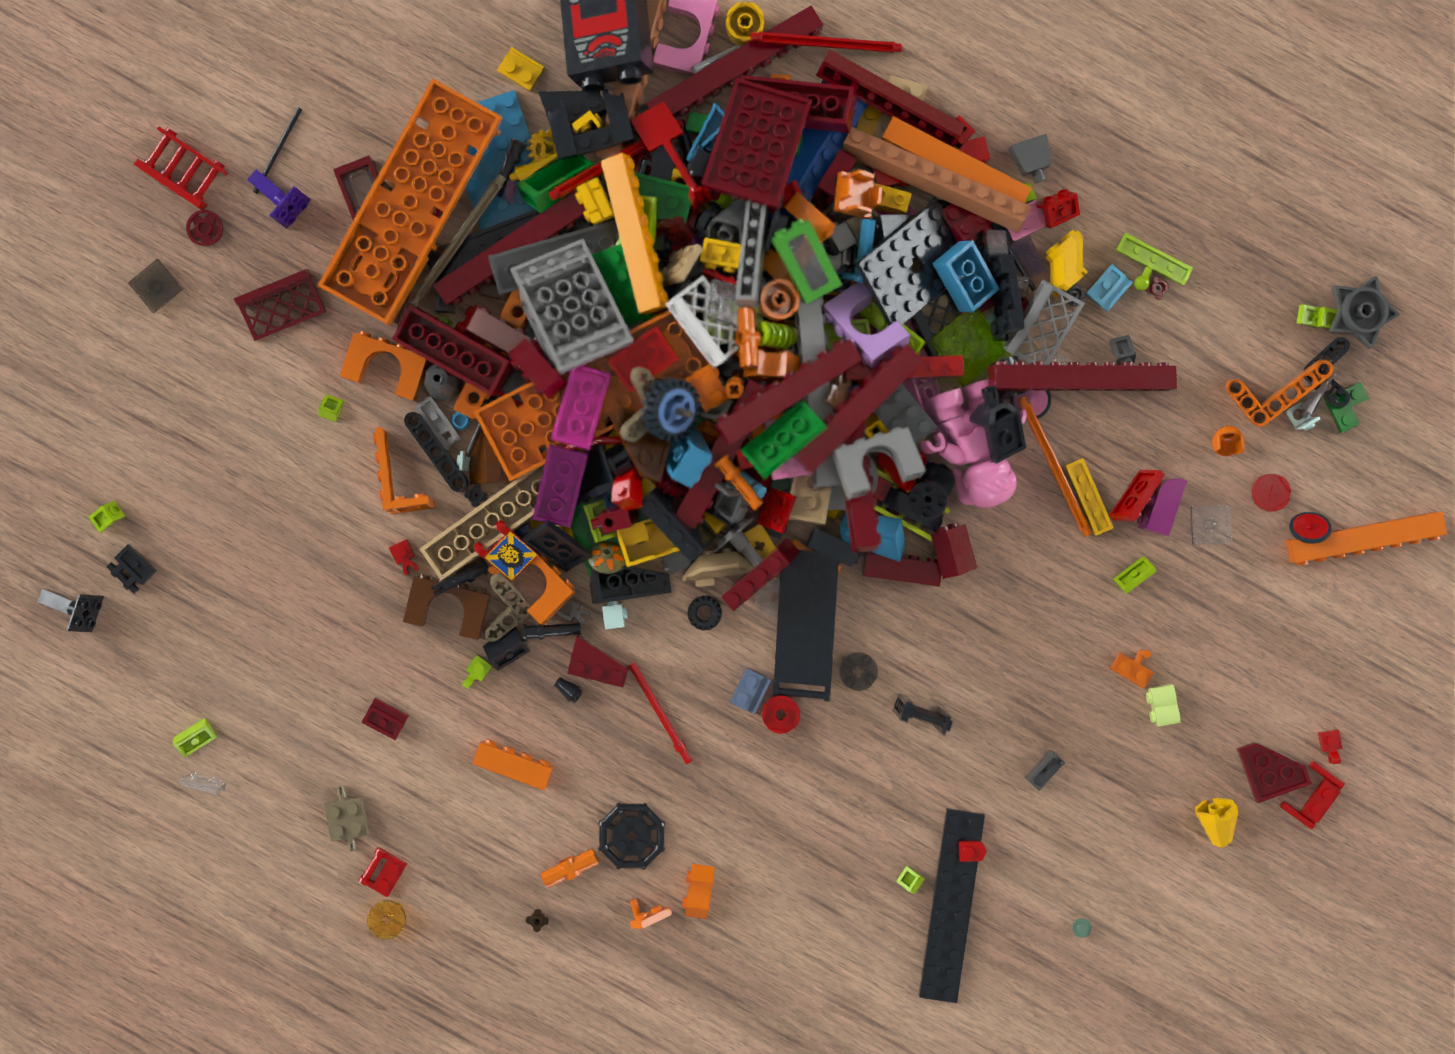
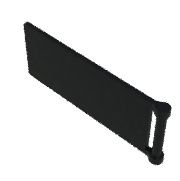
(806, 625)

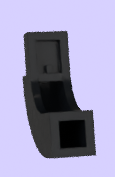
(899, 503)

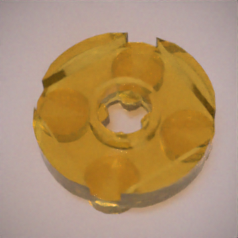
(394, 927)

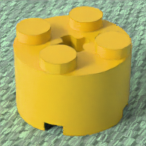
(744, 13)

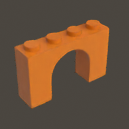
(801, 210)
(364, 348)
(556, 593)

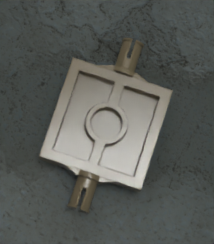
(346, 818)

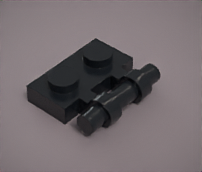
(135, 564)

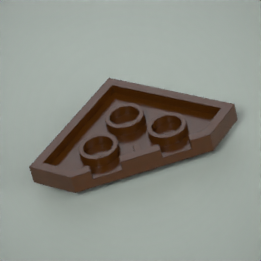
(646, 453)

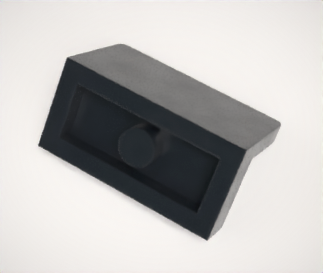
(506, 649)

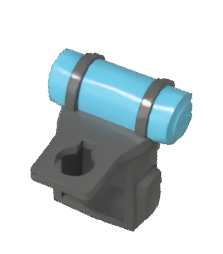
(731, 502)

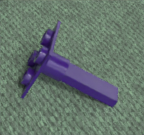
(287, 205)

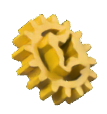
(541, 144)

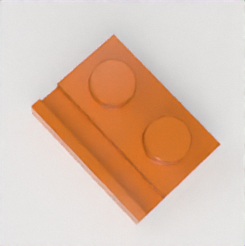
(709, 388)

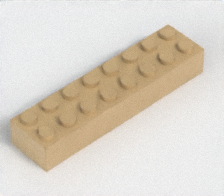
(455, 545)

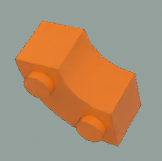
(773, 365)
(699, 891)

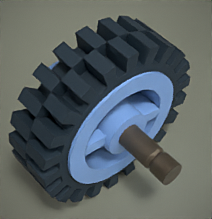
(671, 409)

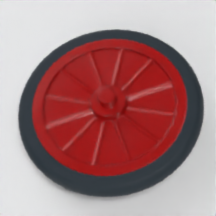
(1310, 527)

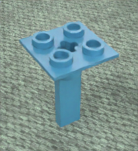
(865, 246)

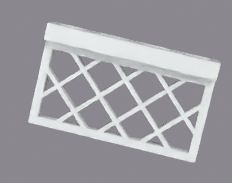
(694, 327)

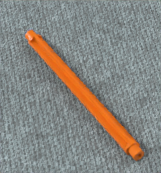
(1055, 467)

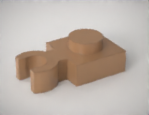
(836, 392)

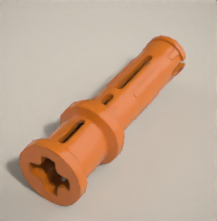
(735, 384)
(733, 474)

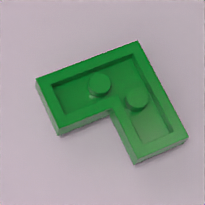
(1345, 417)

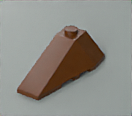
(484, 464)

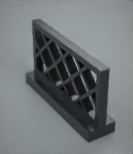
(922, 327)

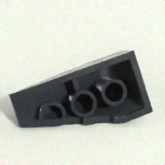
(627, 584)

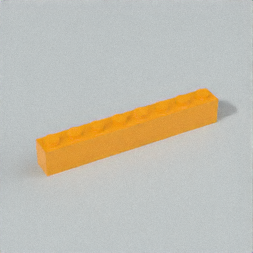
(634, 233)

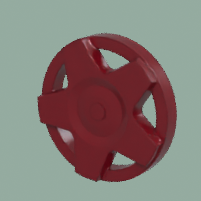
(204, 228)

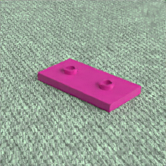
(581, 407)

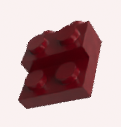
(965, 224)

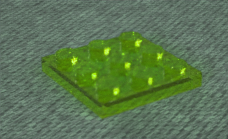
(972, 338)

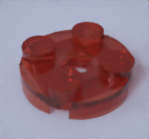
(676, 230)

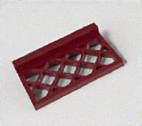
(272, 289)

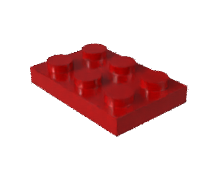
(648, 352)
(1137, 495)

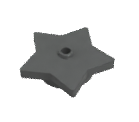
(1361, 311)

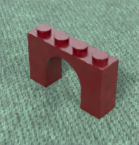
(760, 575)

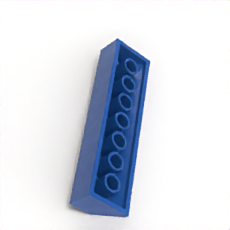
(815, 158)

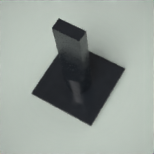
(82, 611)

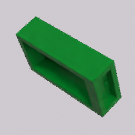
(536, 187)

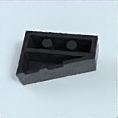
(577, 103)

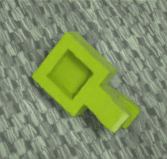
(478, 670)

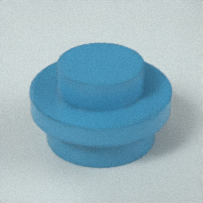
(460, 421)

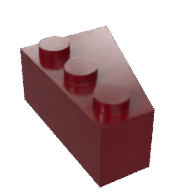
(595, 664)

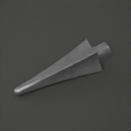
(1312, 403)

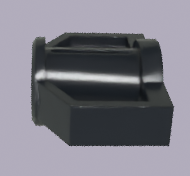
(618, 459)

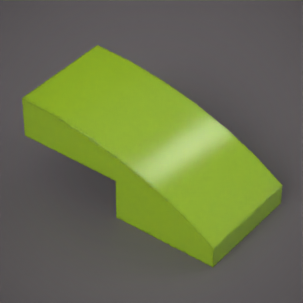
(1315, 316)

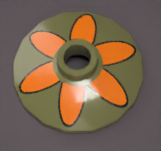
(606, 563)

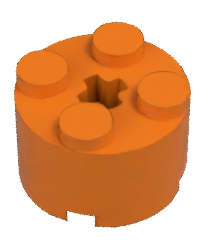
(787, 294)

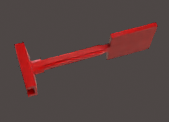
(657, 129)

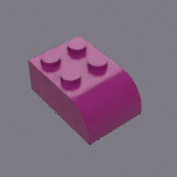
(1162, 508)

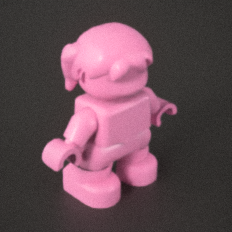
(983, 482)

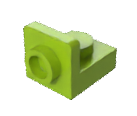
(106, 516)

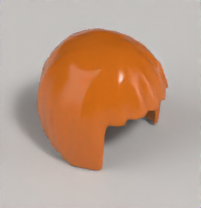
(1228, 441)

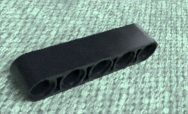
(428, 447)

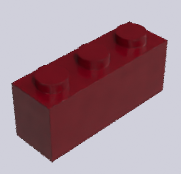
(536, 369)

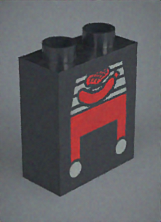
(606, 42)

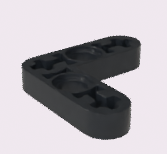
(1340, 353)

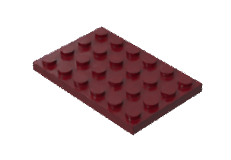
(756, 143)

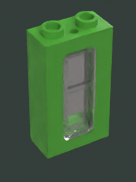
(806, 260)

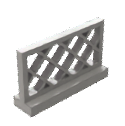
(1032, 312)

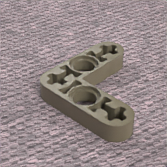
(635, 421)
(512, 610)

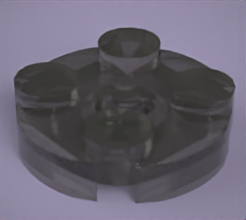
(867, 677)

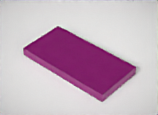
(560, 485)

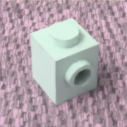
(614, 615)

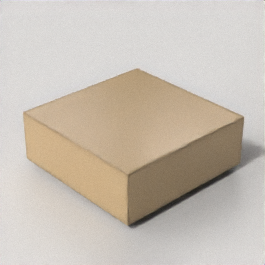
(705, 582)

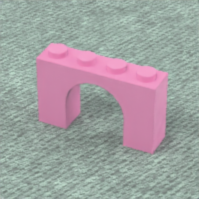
(682, 60)

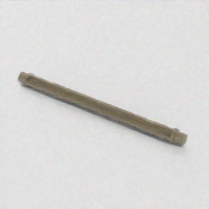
(458, 240)

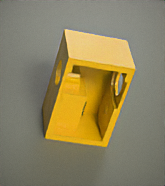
(644, 542)

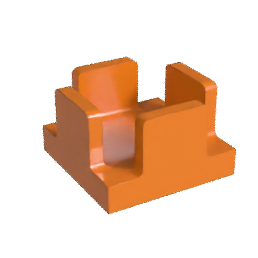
(857, 194)

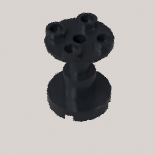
(931, 491)

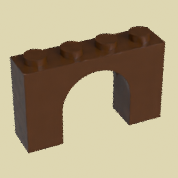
(474, 603)

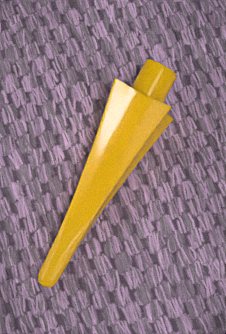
(526, 170)

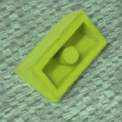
(194, 737)

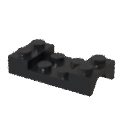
(1007, 299)

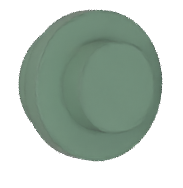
(1081, 928)

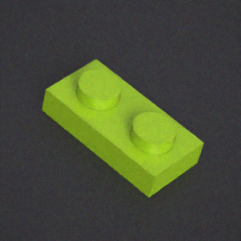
(1134, 575)

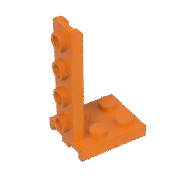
(394, 504)

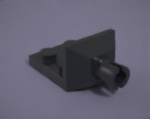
(1001, 425)

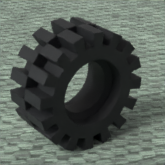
(704, 624)

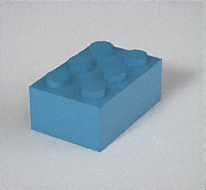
(966, 276)
(688, 458)

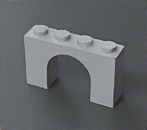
(896, 444)

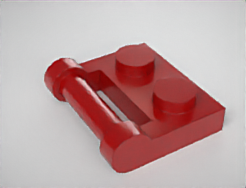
(389, 874)

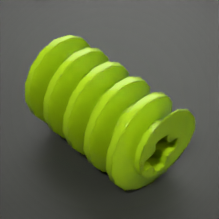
(776, 335)

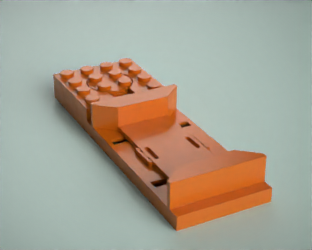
(398, 228)
(522, 430)

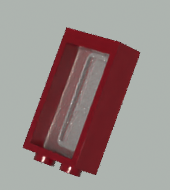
(356, 181)

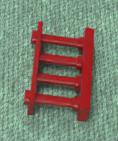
(180, 186)

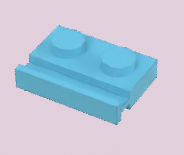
(1109, 288)

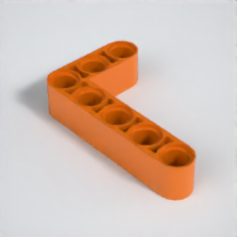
(1280, 395)

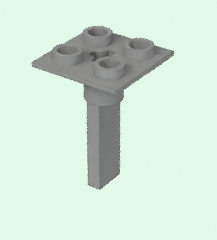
(741, 543)

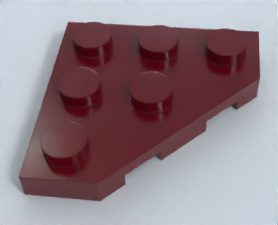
(1271, 772)

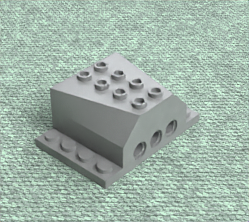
(570, 307)

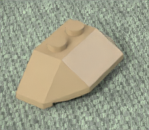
(718, 565)

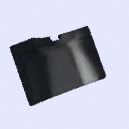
(597, 476)

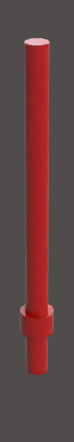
(679, 745)

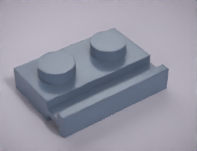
(750, 691)

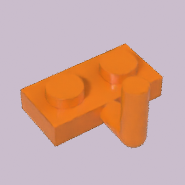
(1132, 669)
(646, 919)

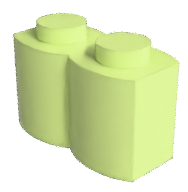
(1163, 705)

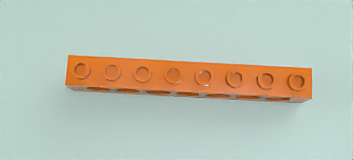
(463, 403)

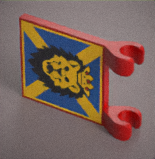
(509, 554)

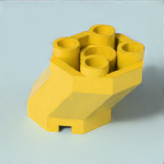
(1066, 262)

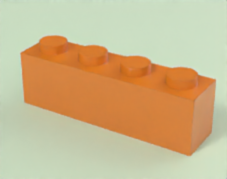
(513, 764)

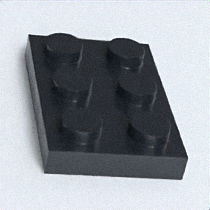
(557, 546)

